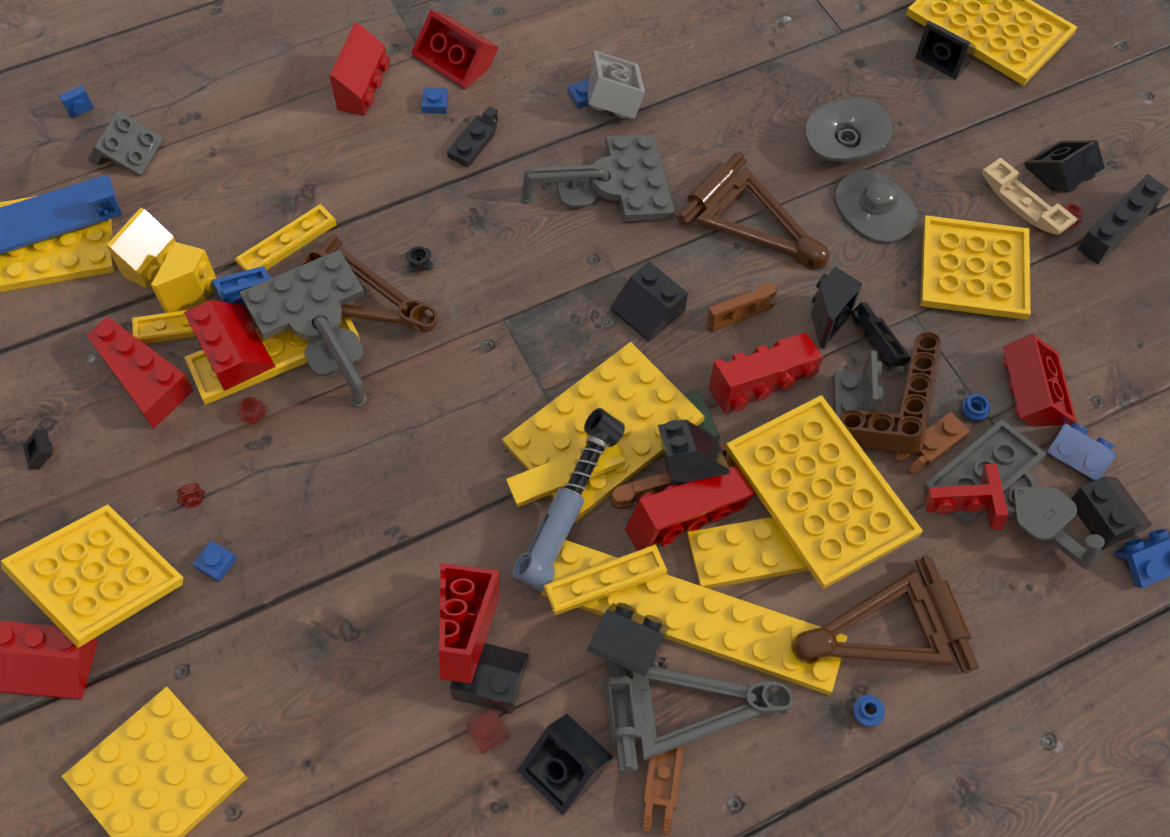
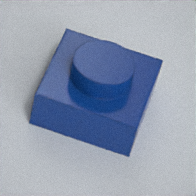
(578, 93)
(434, 100)
(76, 101)
(214, 561)

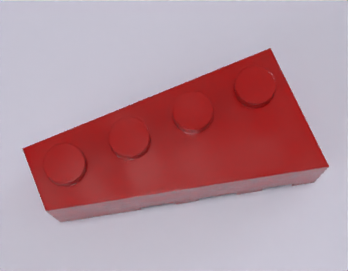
(763, 372)
(144, 374)
(687, 508)
(466, 613)

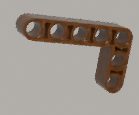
(908, 429)

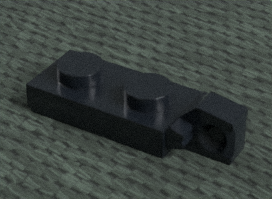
(474, 138)
(880, 335)

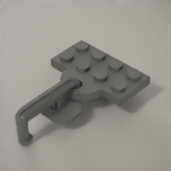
(627, 175)
(310, 298)
(1037, 509)

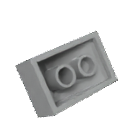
(615, 85)

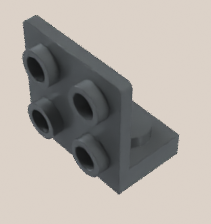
(126, 144)
(858, 389)

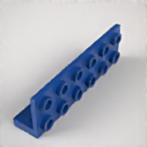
(57, 213)

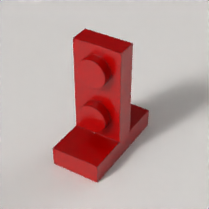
(972, 498)

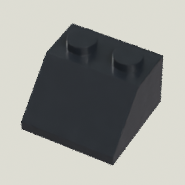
(944, 50)
(1067, 164)
(650, 301)
(833, 303)
(690, 452)
(1109, 510)
(628, 638)
(495, 679)
(564, 763)

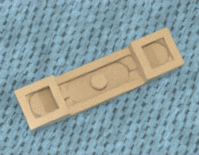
(1024, 202)

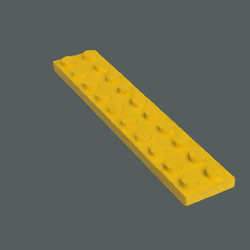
(711, 622)

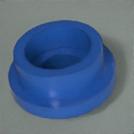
(978, 401)
(867, 719)

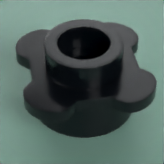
(418, 253)

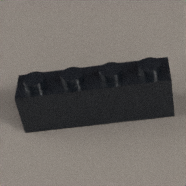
(1122, 219)

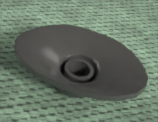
(848, 129)
(875, 207)

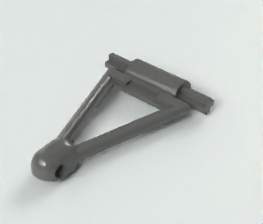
(632, 714)

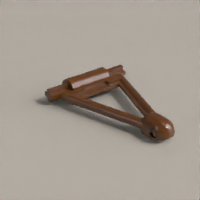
(723, 187)
(410, 312)
(935, 612)

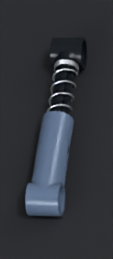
(536, 565)

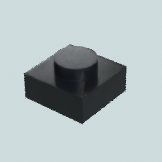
(37, 449)

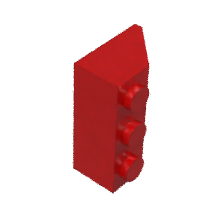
(453, 49)
(358, 71)
(229, 342)
(1038, 383)
(43, 661)

